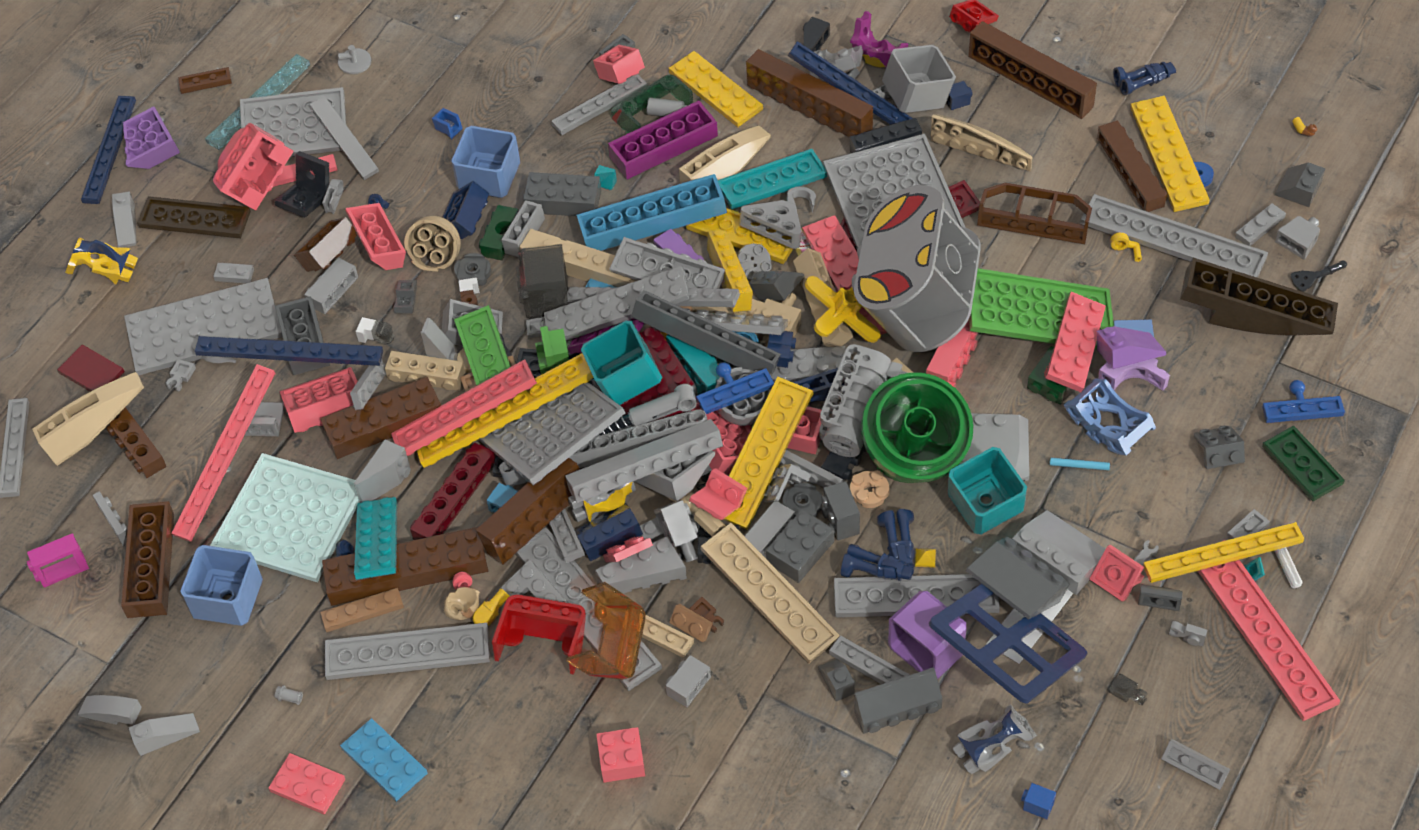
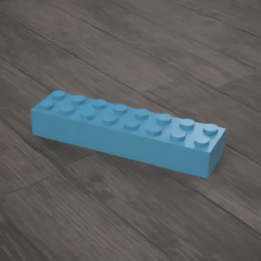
(652, 213)

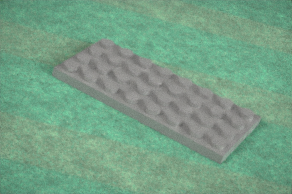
(172, 330)

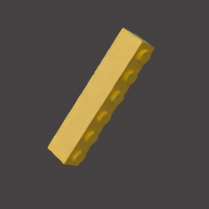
(724, 256)

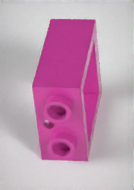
(52, 552)

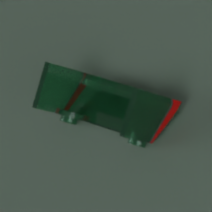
(623, 112)

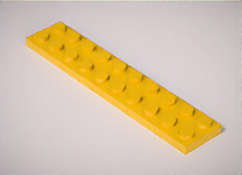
(548, 387)

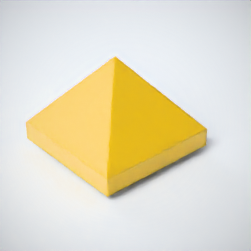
(925, 557)

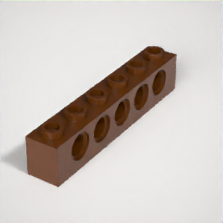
(136, 444)

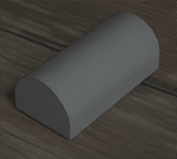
(1160, 597)

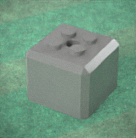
(918, 78)

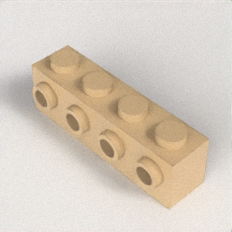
(413, 367)

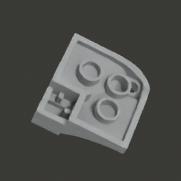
(843, 60)

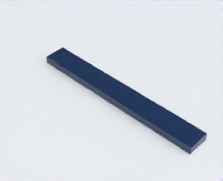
(846, 83)
(108, 150)

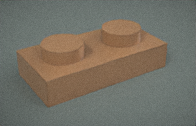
(691, 622)

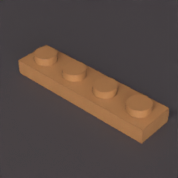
(362, 610)

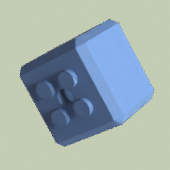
(487, 159)
(218, 573)

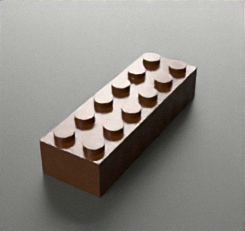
(382, 415)
(526, 513)
(148, 560)

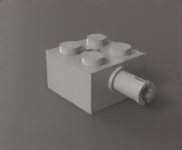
(678, 527)

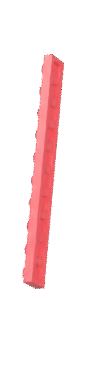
(223, 453)

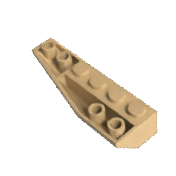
(977, 141)
(726, 156)
(85, 418)

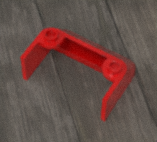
(540, 619)

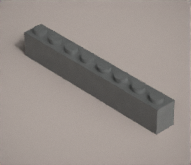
(703, 334)

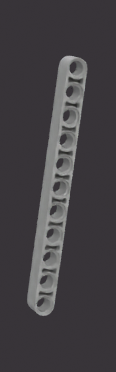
(619, 442)

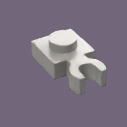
(180, 372)
(1190, 633)

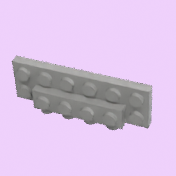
(644, 260)

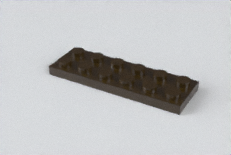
(194, 217)

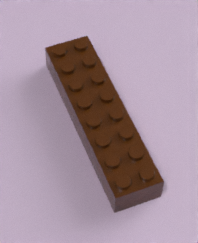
(1032, 70)
(808, 94)
(417, 565)

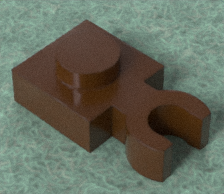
(706, 610)

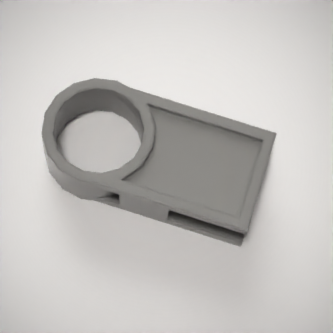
(333, 195)

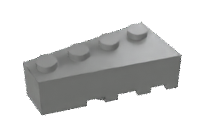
(648, 567)

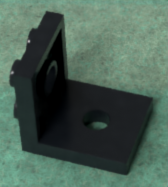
(309, 189)

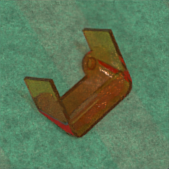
(620, 635)

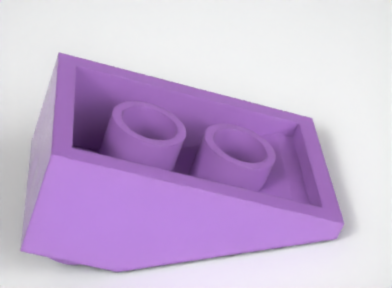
(1127, 346)

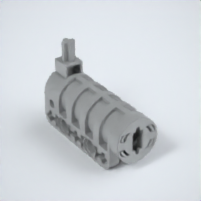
(870, 369)

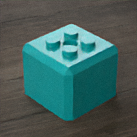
(621, 363)
(987, 476)

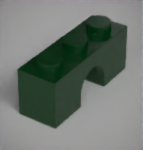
(491, 243)

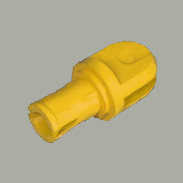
(488, 610)

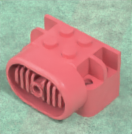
(251, 165)

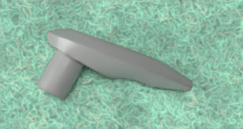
(218, 359)

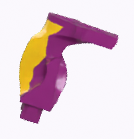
(874, 52)

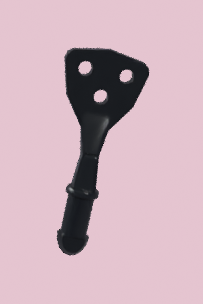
(1312, 276)

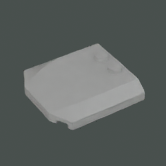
(1005, 432)

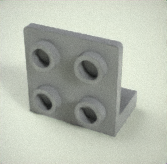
(266, 420)
(783, 475)

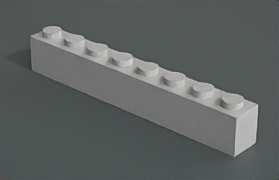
(644, 460)

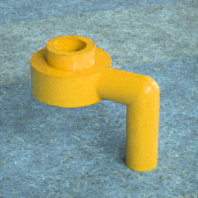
(1121, 241)

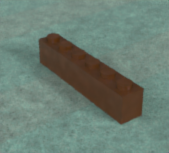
(1131, 166)

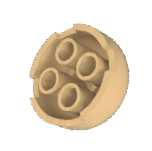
(433, 235)

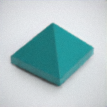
(1255, 568)

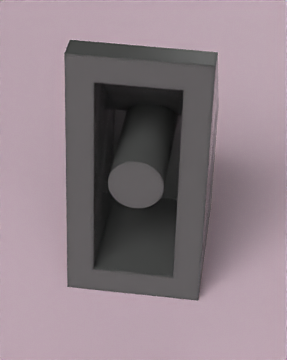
(837, 679)

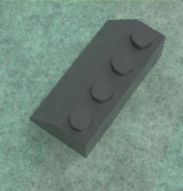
(898, 701)

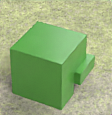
(552, 350)

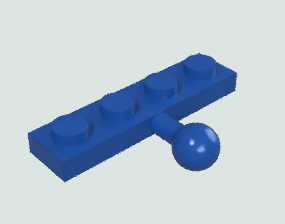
(733, 390)
(1302, 408)

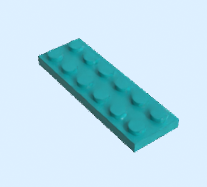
(772, 178)
(376, 538)

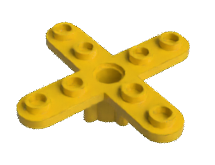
(842, 308)

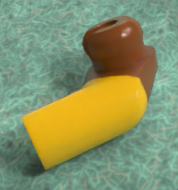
(1302, 129)

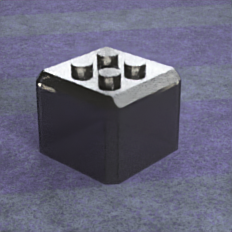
(542, 279)

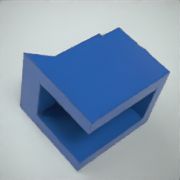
(447, 122)

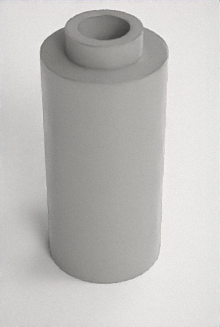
(663, 107)

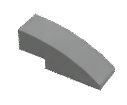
(110, 709)

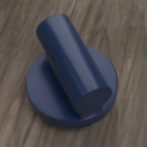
(376, 198)
(344, 548)

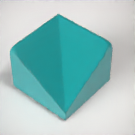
(607, 177)

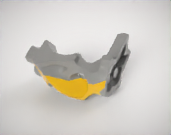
(602, 502)

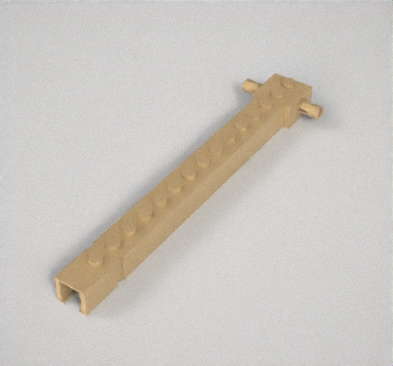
(591, 263)

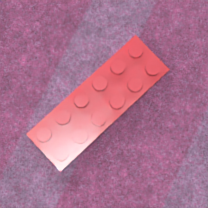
(1075, 342)

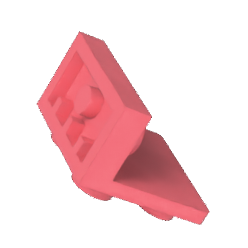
(720, 495)

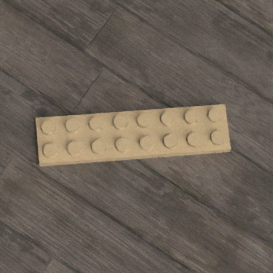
(770, 593)

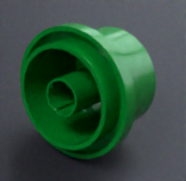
(916, 428)

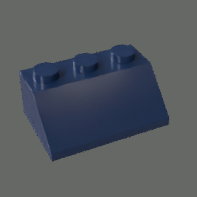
(466, 208)
(608, 531)

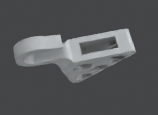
(781, 211)

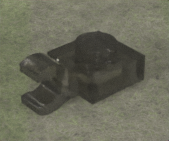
(1126, 688)

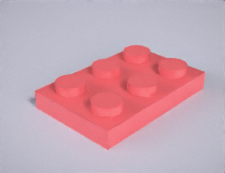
(630, 547)
(307, 783)

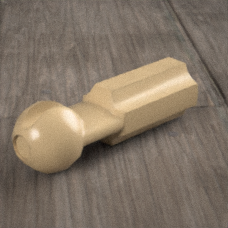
(703, 518)

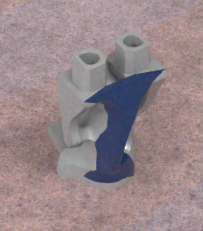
(981, 748)

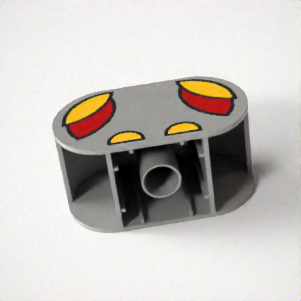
(917, 269)

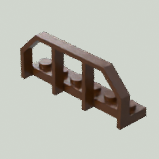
(1032, 224)

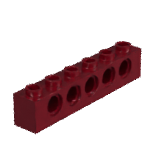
(461, 489)

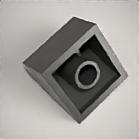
(1301, 183)
(774, 284)

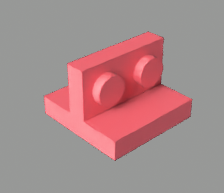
(1117, 573)

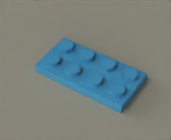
(384, 759)

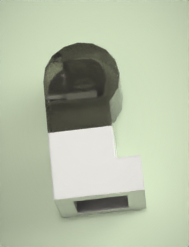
(375, 331)

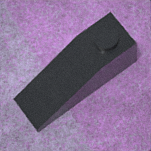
(815, 33)

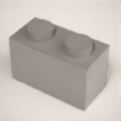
(688, 681)

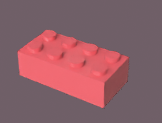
(953, 355)

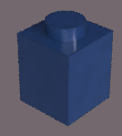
(959, 96)

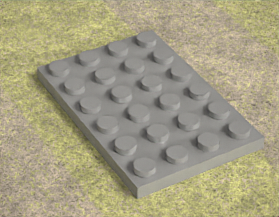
(293, 120)

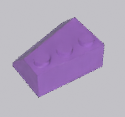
(147, 140)

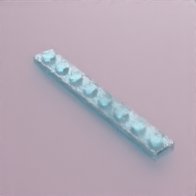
(273, 86)

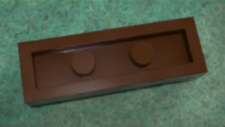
(204, 80)

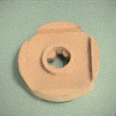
(869, 479)

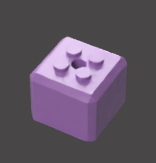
(915, 640)

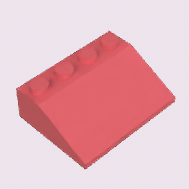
(318, 398)
(733, 440)

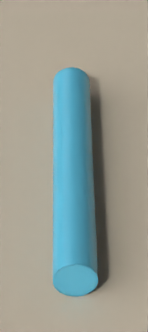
(1079, 464)

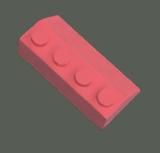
(377, 235)

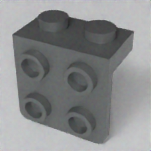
(1221, 446)

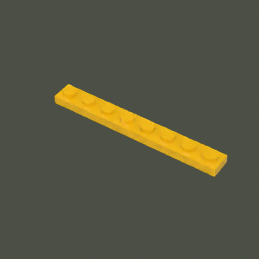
(1223, 552)

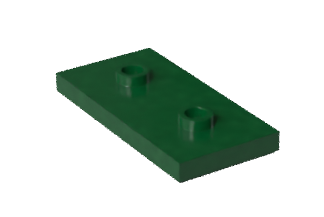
(1303, 463)

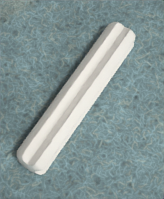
(1288, 567)

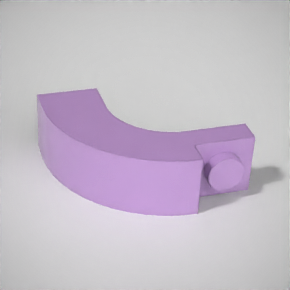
(1145, 370)

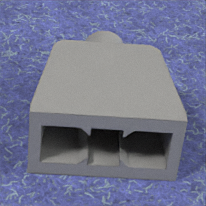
(1299, 236)

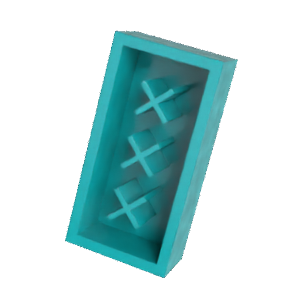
(697, 364)

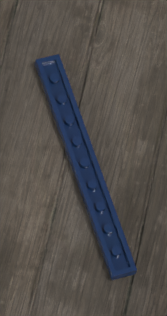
(289, 350)

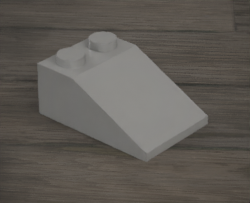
(456, 309)
(383, 472)

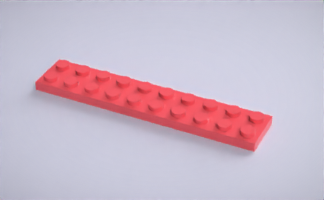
(1270, 639)

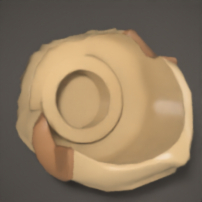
(461, 603)

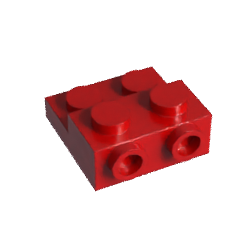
(971, 14)

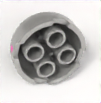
(747, 410)

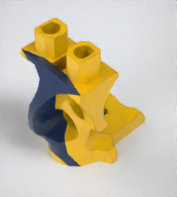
(109, 257)

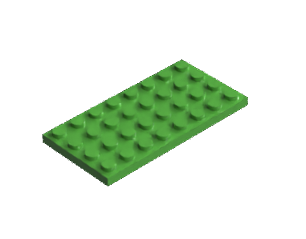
(1027, 305)

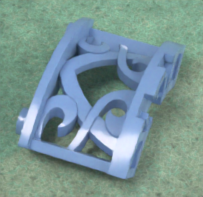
(1133, 421)

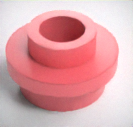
(461, 579)

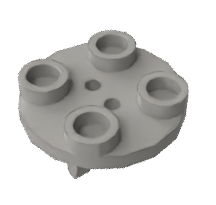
(760, 258)

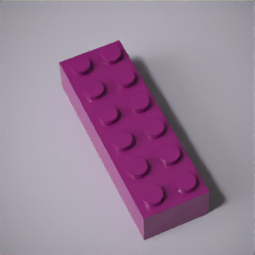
(663, 139)

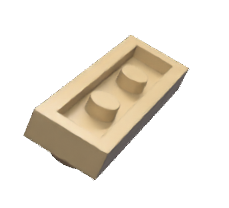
(667, 637)

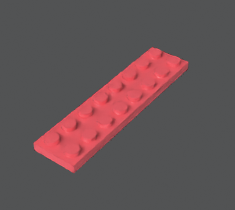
(838, 255)
(465, 408)

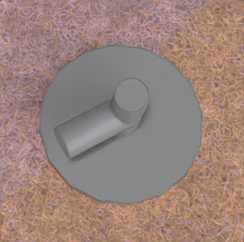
(354, 60)

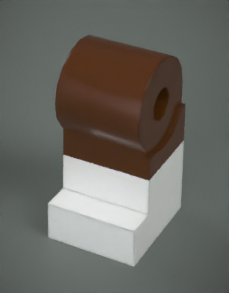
(468, 289)

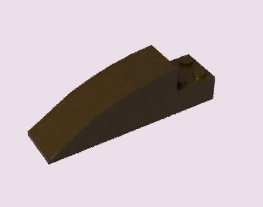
(1254, 303)

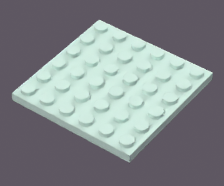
(289, 516)

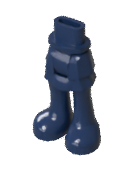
(1152, 75)
(901, 549)
(887, 567)

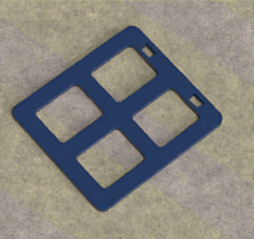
(1008, 639)

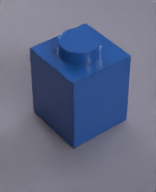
(1038, 800)

